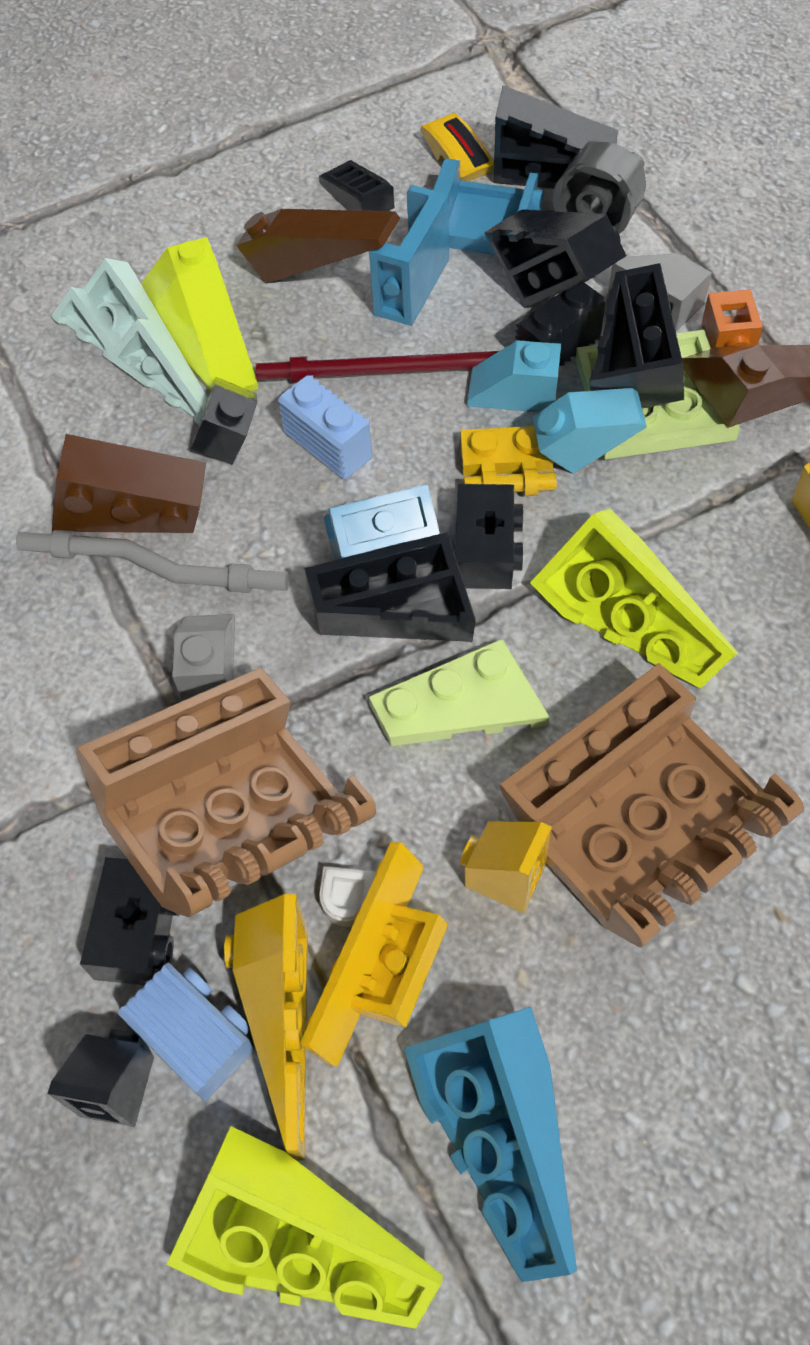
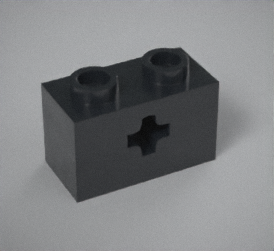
(486, 535)
(110, 947)

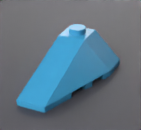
(499, 1112)

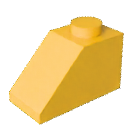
(507, 861)

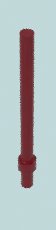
(301, 367)

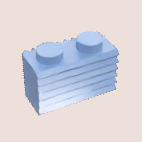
(326, 426)
(188, 1030)

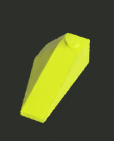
(198, 313)

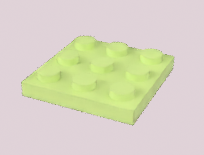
(670, 424)

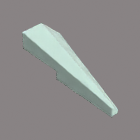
(124, 325)

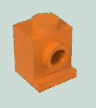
(734, 330)

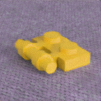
(506, 452)

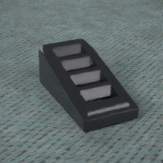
(358, 188)

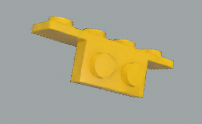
(380, 961)

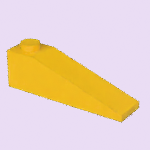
(271, 977)

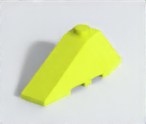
(628, 595)
(288, 1232)

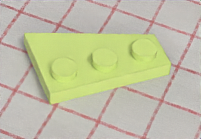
(462, 696)

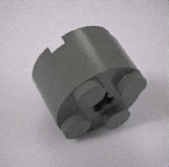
(602, 181)

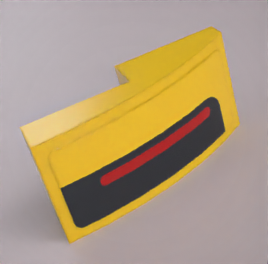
(454, 139)

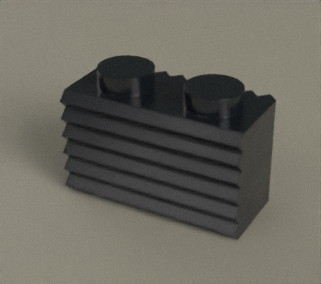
(567, 319)

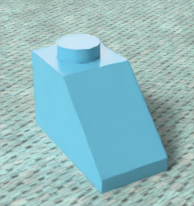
(517, 378)
(587, 425)

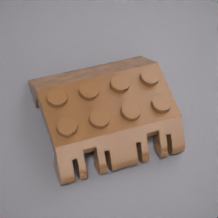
(215, 793)
(645, 807)

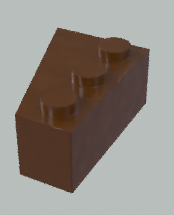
(125, 489)

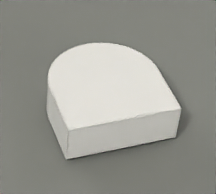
(344, 893)

